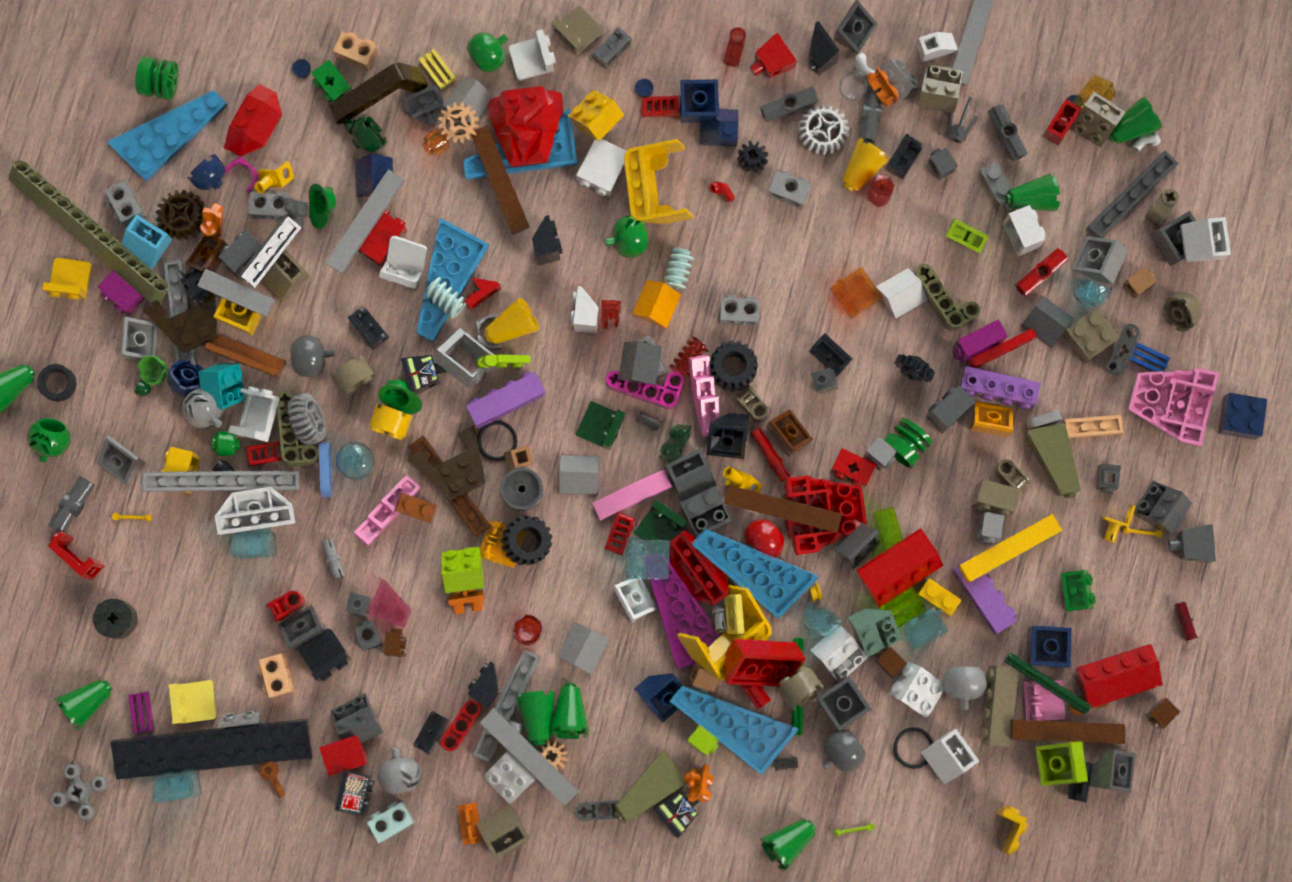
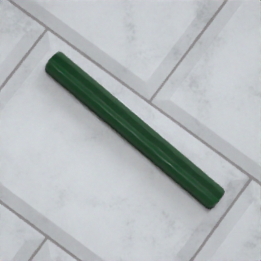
(1047, 683)

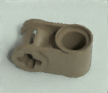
(1161, 208)
(750, 402)
(1013, 476)

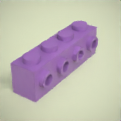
(1000, 387)
(506, 400)
(987, 600)

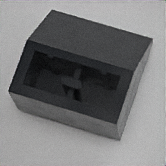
(544, 242)

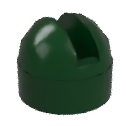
(348, 125)
(142, 389)

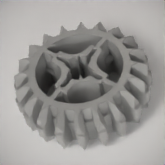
(307, 419)

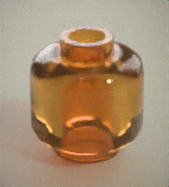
(435, 142)

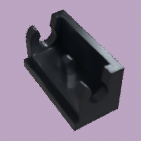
(904, 156)
(368, 327)
(830, 354)
(430, 732)

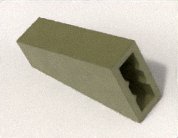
(1055, 455)
(652, 786)

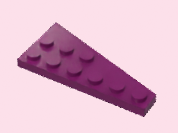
(681, 615)

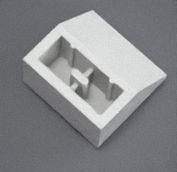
(1205, 240)
(586, 313)
(839, 654)
(949, 756)

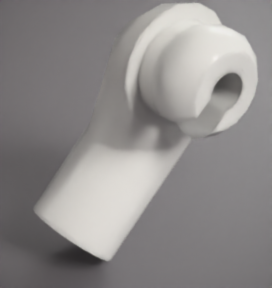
(861, 65)
(1152, 138)

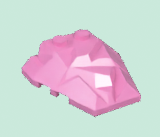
(1175, 402)

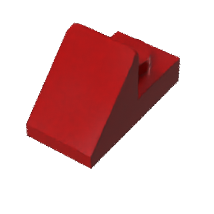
(486, 290)

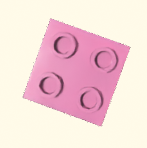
(1041, 703)

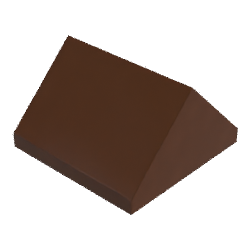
(207, 254)
(789, 432)

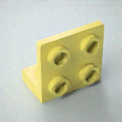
(192, 702)

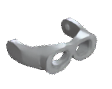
(479, 323)

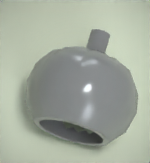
(201, 413)
(964, 684)
(399, 773)

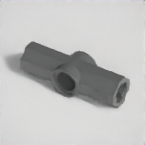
(800, 100)
(870, 116)
(1003, 122)
(71, 504)

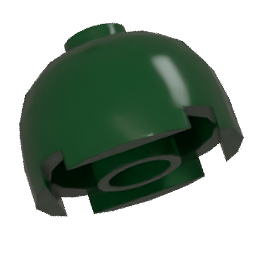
(367, 134)

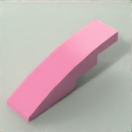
(703, 392)
(632, 494)
(384, 512)

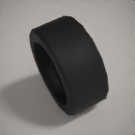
(46, 372)

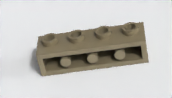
(999, 706)

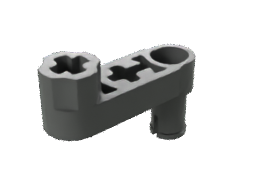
(1122, 341)

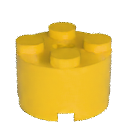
(390, 420)

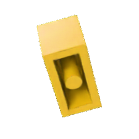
(939, 597)

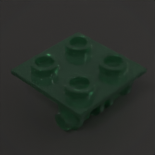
(678, 436)

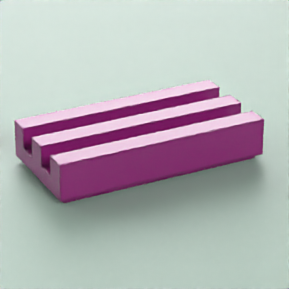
(146, 695)

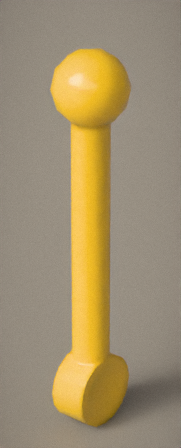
(115, 516)
(1158, 534)

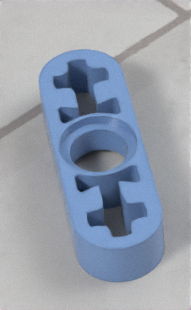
(325, 469)

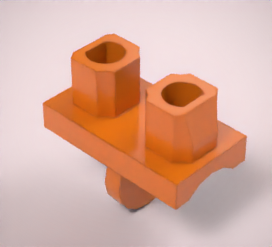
(212, 220)
(475, 598)
(697, 783)

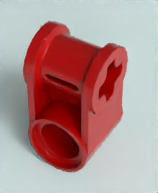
(282, 607)

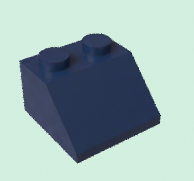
(699, 100)

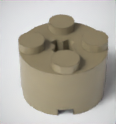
(352, 375)
(800, 688)

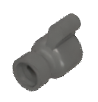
(296, 210)

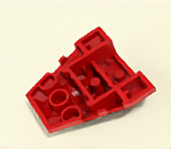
(526, 123)
(825, 495)

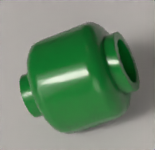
(225, 443)

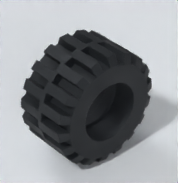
(733, 350)
(538, 529)

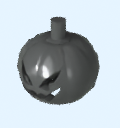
(309, 356)
(843, 751)

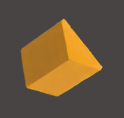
(656, 303)
(992, 419)

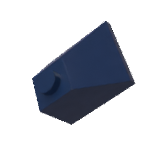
(720, 130)
(657, 692)

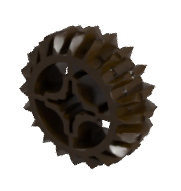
(186, 209)

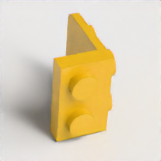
(69, 279)
(1019, 827)

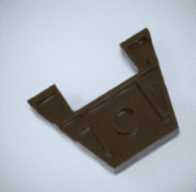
(190, 327)
(457, 474)

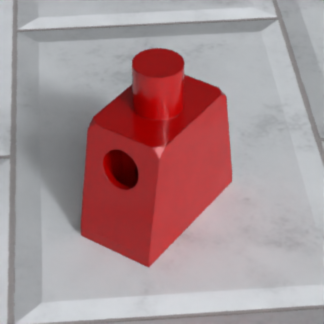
(773, 58)

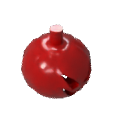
(764, 537)

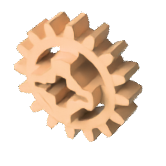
(463, 117)

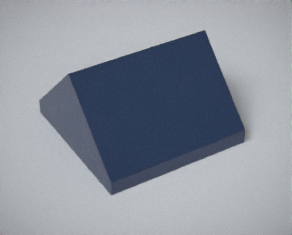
(370, 171)

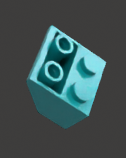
(223, 383)

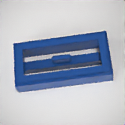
(1152, 352)

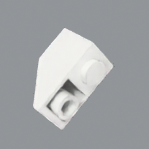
(936, 45)

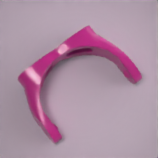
(240, 161)

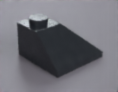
(823, 50)
(728, 436)

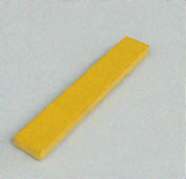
(1010, 548)

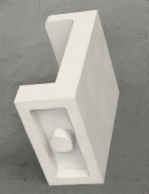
(601, 167)
(257, 414)

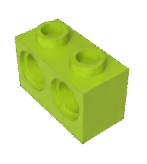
(966, 235)
(703, 741)

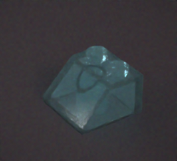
(254, 545)
(177, 786)

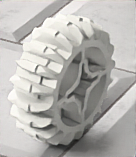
(837, 123)

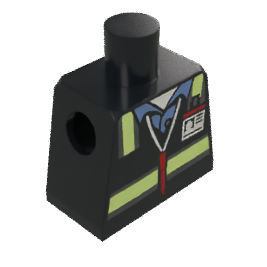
(421, 373)
(677, 813)

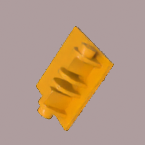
(492, 547)

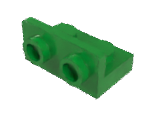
(1078, 590)

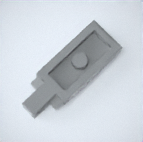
(996, 184)

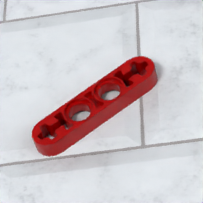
(1002, 349)

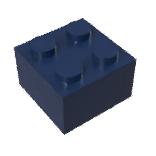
(1242, 416)
(1049, 646)

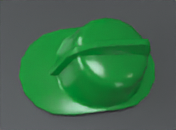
(321, 203)
(398, 396)

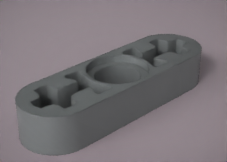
(598, 817)

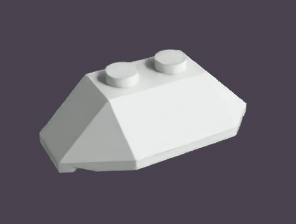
(253, 510)

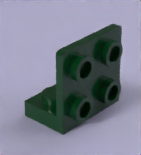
(600, 425)
(660, 524)

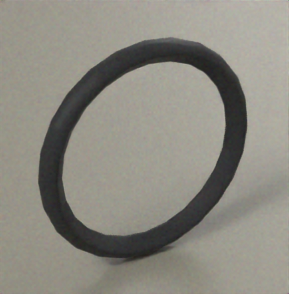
(491, 424)
(896, 744)

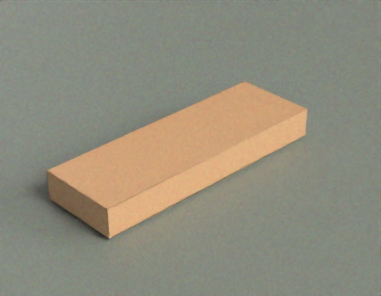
(1094, 426)

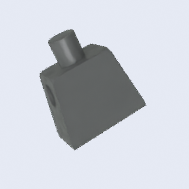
(1195, 544)

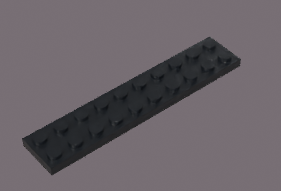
(211, 748)

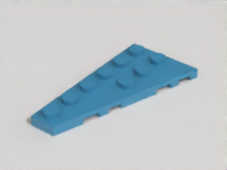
(159, 140)
(562, 154)
(455, 261)
(768, 579)
(743, 731)

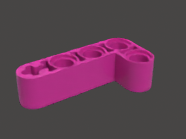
(639, 394)

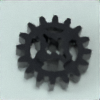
(914, 368)

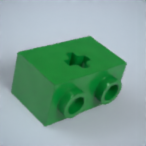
(328, 73)

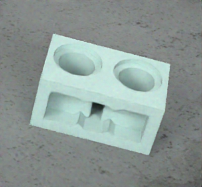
(393, 826)

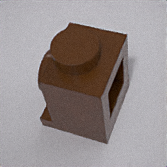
(395, 643)

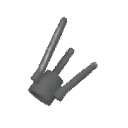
(957, 133)

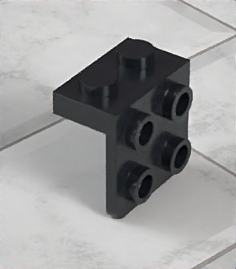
(324, 655)

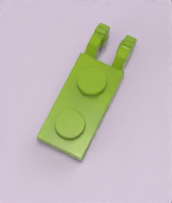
(502, 361)

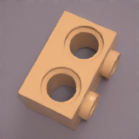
(353, 54)
(282, 674)

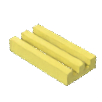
(429, 57)
(734, 614)

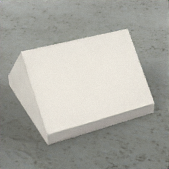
(902, 293)
(635, 598)

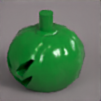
(487, 51)
(628, 237)
(48, 438)

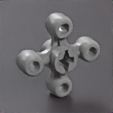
(76, 784)

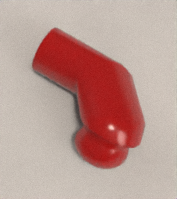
(722, 189)

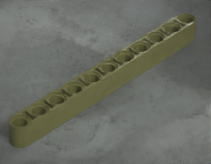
(88, 232)

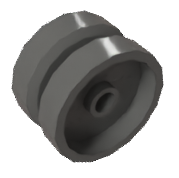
(526, 500)

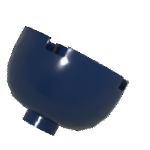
(208, 174)
(183, 377)

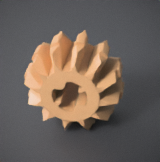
(554, 749)

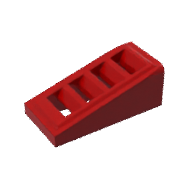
(661, 113)
(248, 451)
(620, 516)

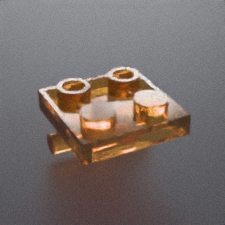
(856, 293)

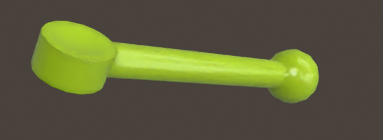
(870, 827)

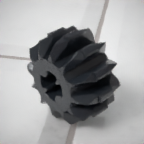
(759, 159)

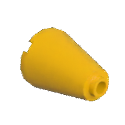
(863, 165)
(512, 323)

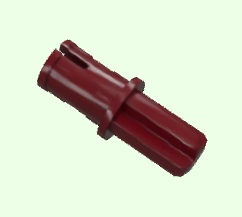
(1185, 621)

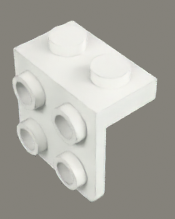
(532, 57)
(404, 262)
(917, 689)
(509, 777)

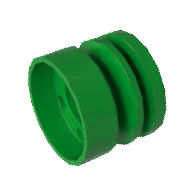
(156, 78)
(909, 438)

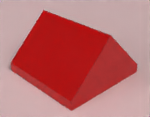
(343, 755)

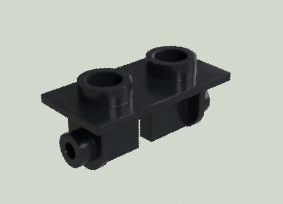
(189, 281)
(1079, 790)

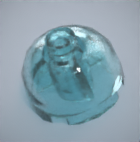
(1091, 293)
(355, 461)
(820, 621)

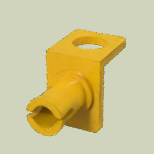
(273, 178)
(740, 479)
(1114, 525)

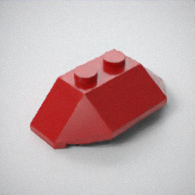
(253, 122)
(698, 573)

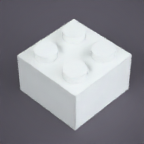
(1024, 230)

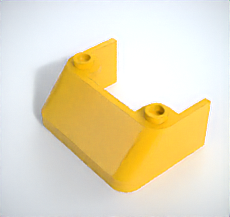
(641, 182)
(713, 657)

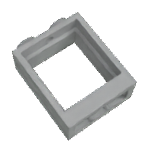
(471, 346)

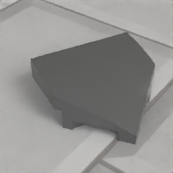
(424, 105)

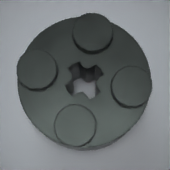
(104, 616)

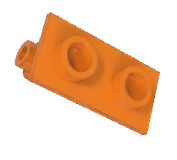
(880, 80)
(468, 818)

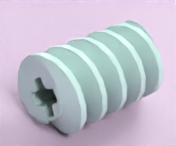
(677, 268)
(445, 298)

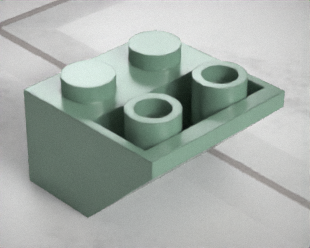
(874, 630)

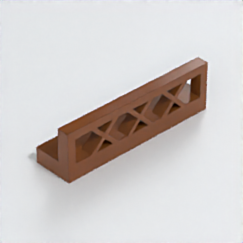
(247, 356)

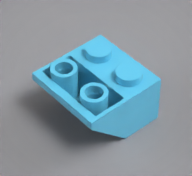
(145, 241)

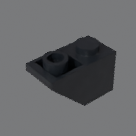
(486, 687)

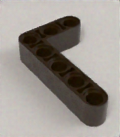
(377, 88)

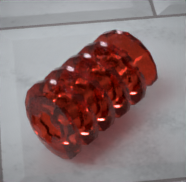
(880, 190)
(693, 349)

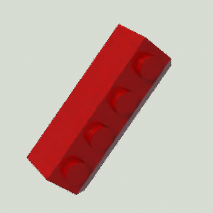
(899, 568)
(761, 662)
(1119, 676)

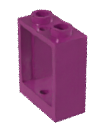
(979, 341)

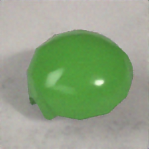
(152, 370)

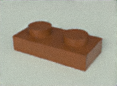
(415, 508)

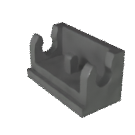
(612, 48)

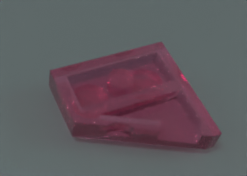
(389, 606)

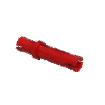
(772, 457)

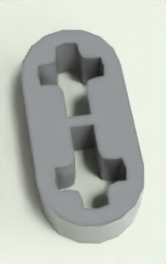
(1043, 420)

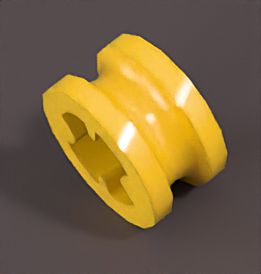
(815, 592)

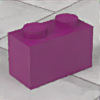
(120, 292)

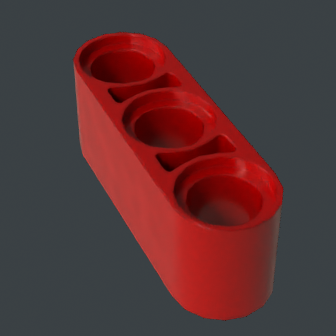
(454, 732)

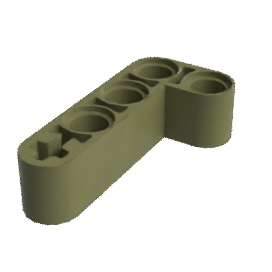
(943, 296)
(292, 447)

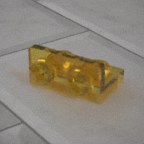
(1100, 86)

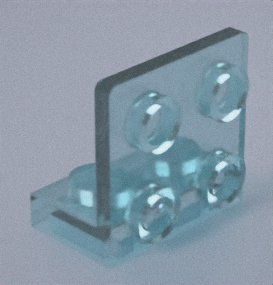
(647, 559)
(925, 630)

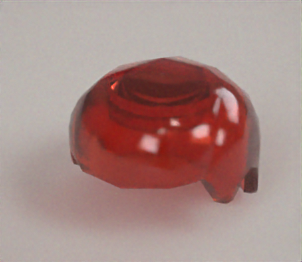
(527, 630)

